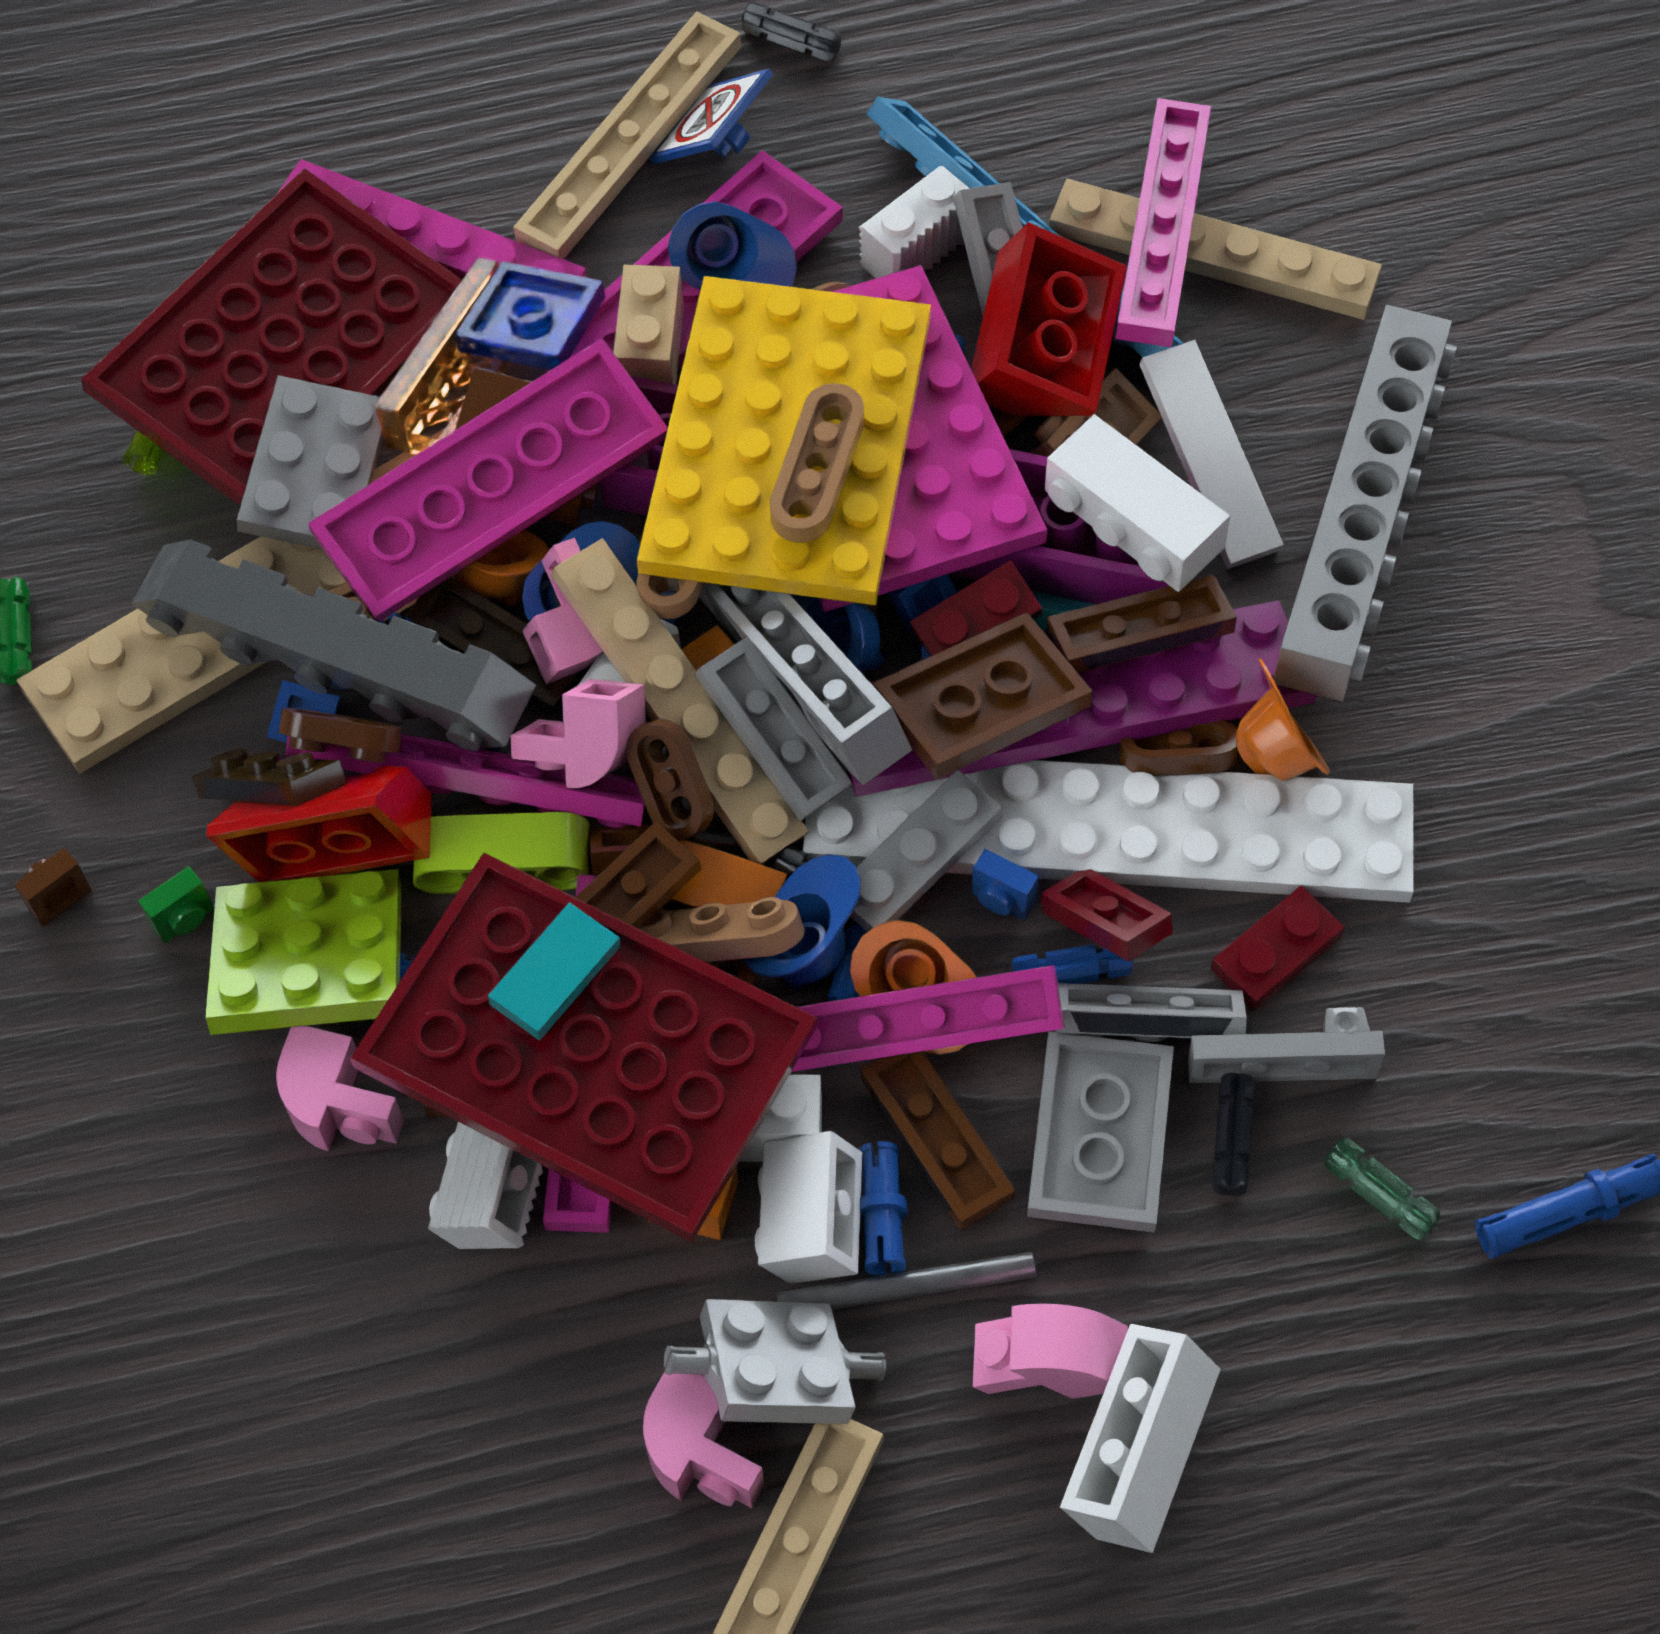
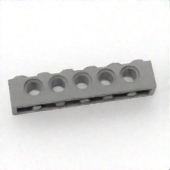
(816, 675)

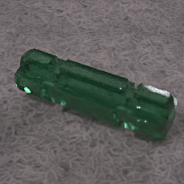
(1382, 1188)

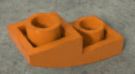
(726, 879)

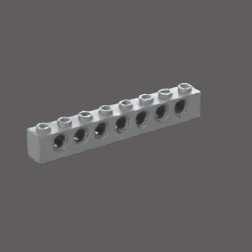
(1363, 505)

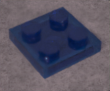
(530, 316)

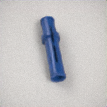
(1595, 1197)

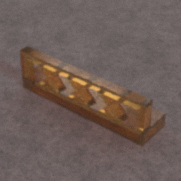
(434, 368)

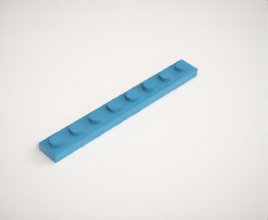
(910, 131)

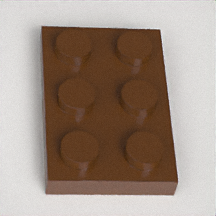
(984, 695)

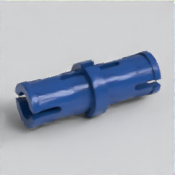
(882, 1209)

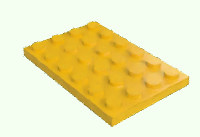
(733, 416)

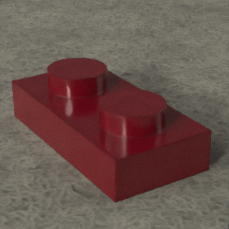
(976, 609)
(1107, 913)
(1277, 947)

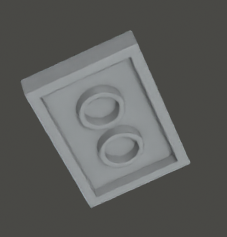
(309, 458)
(1101, 1132)

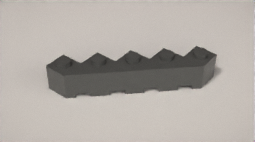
(334, 644)

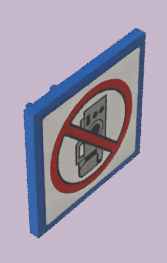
(713, 119)

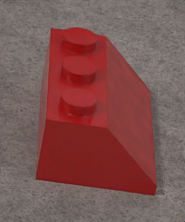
(1047, 326)
(355, 827)

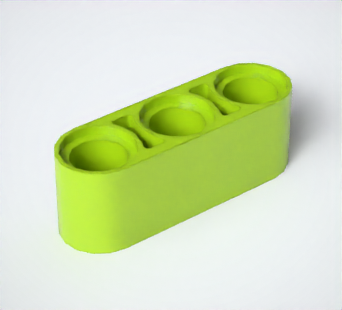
(540, 844)

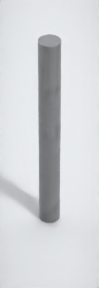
(916, 1282)

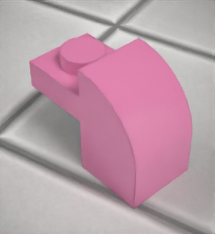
(559, 636)
(592, 734)
(319, 1094)
(1049, 1347)
(680, 1443)

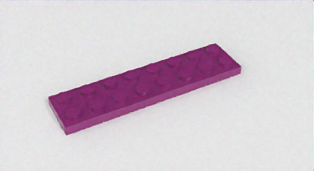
(1144, 698)

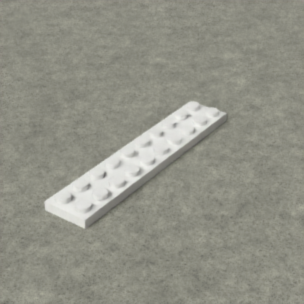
(1163, 829)

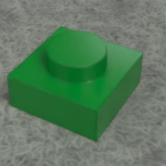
(177, 905)

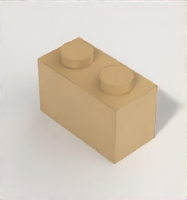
(650, 322)

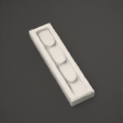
(1211, 450)

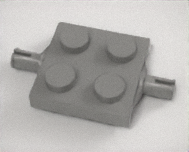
(775, 1362)

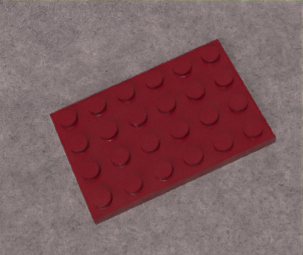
(293, 294)
(635, 1086)

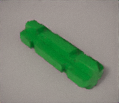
(14, 630)

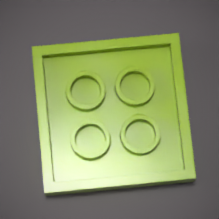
(304, 951)

